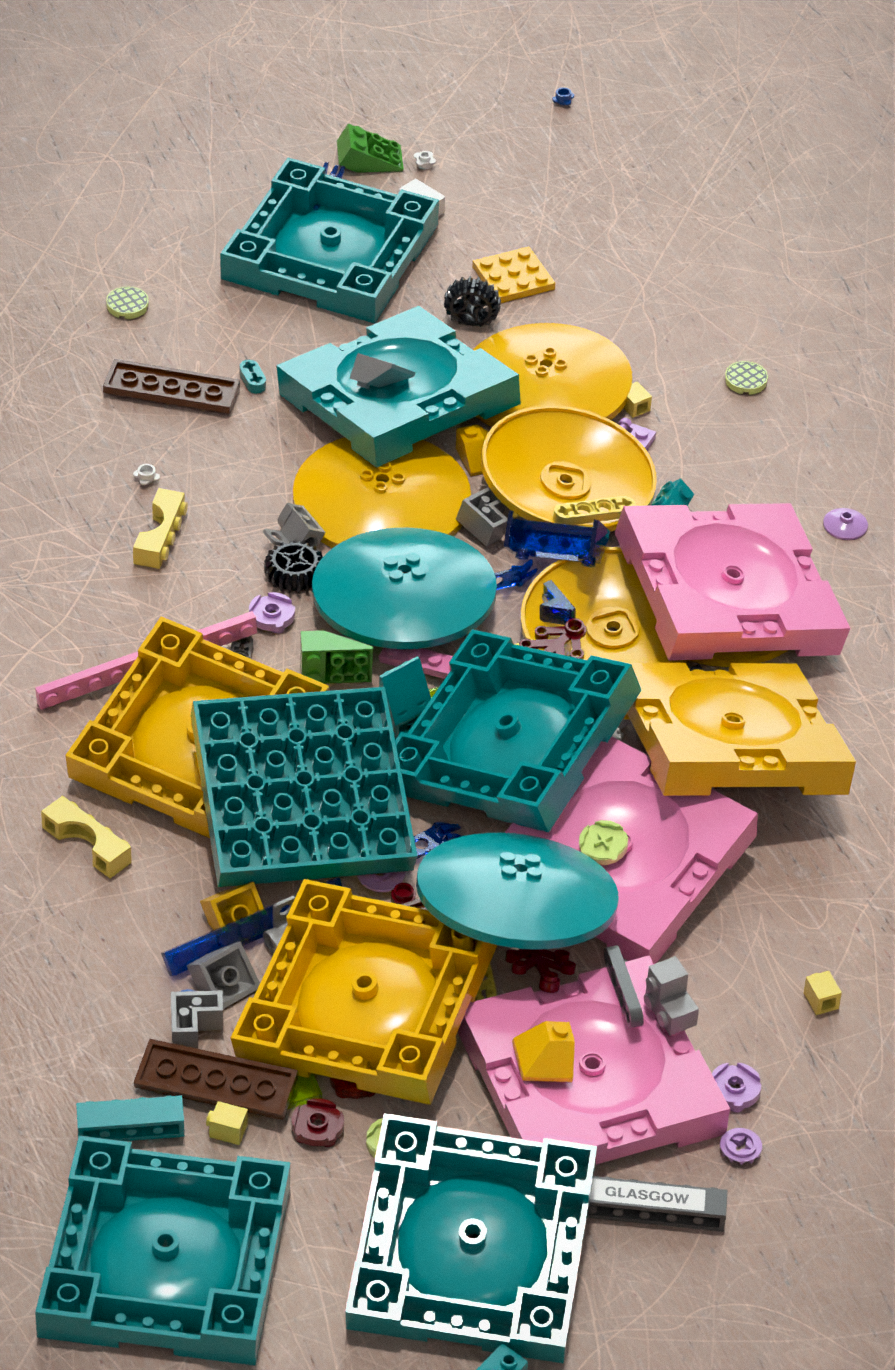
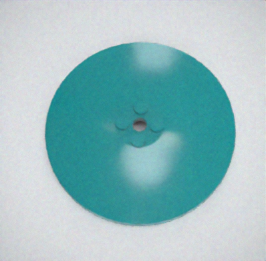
(371, 600)
(517, 890)

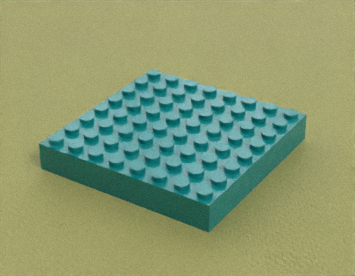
(302, 786)

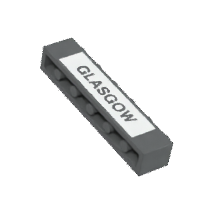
(658, 1203)

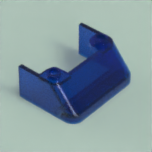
(556, 540)

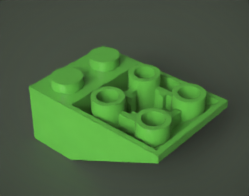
(368, 151)
(334, 658)

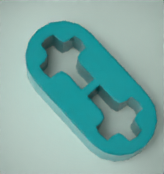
(251, 372)

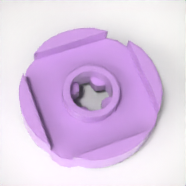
(273, 621)
(749, 1085)

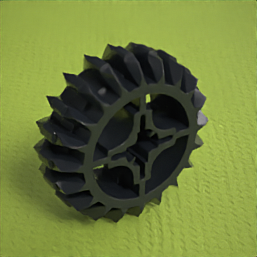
(470, 306)
(292, 566)

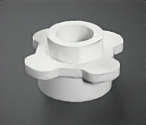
(424, 159)
(146, 474)

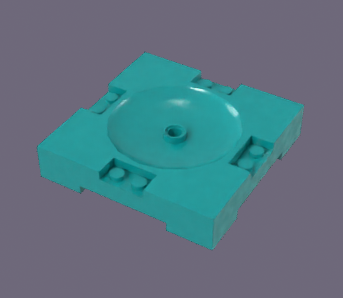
(339, 255)
(384, 422)
(513, 729)
(164, 1251)
(429, 1280)

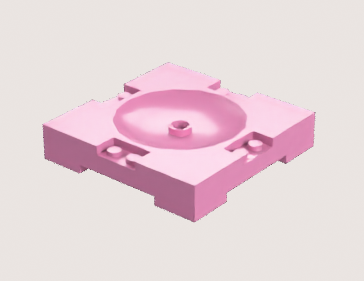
(731, 580)
(673, 845)
(627, 1084)

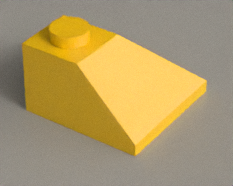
(469, 447)
(231, 905)
(546, 1052)

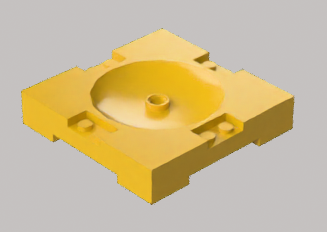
(737, 730)
(144, 733)
(363, 993)

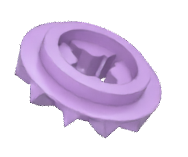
(735, 1138)

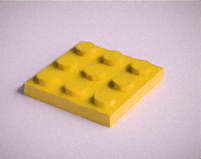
(514, 274)

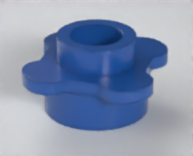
(563, 96)

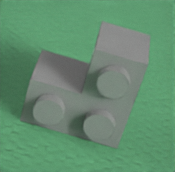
(483, 516)
(668, 996)
(193, 1013)

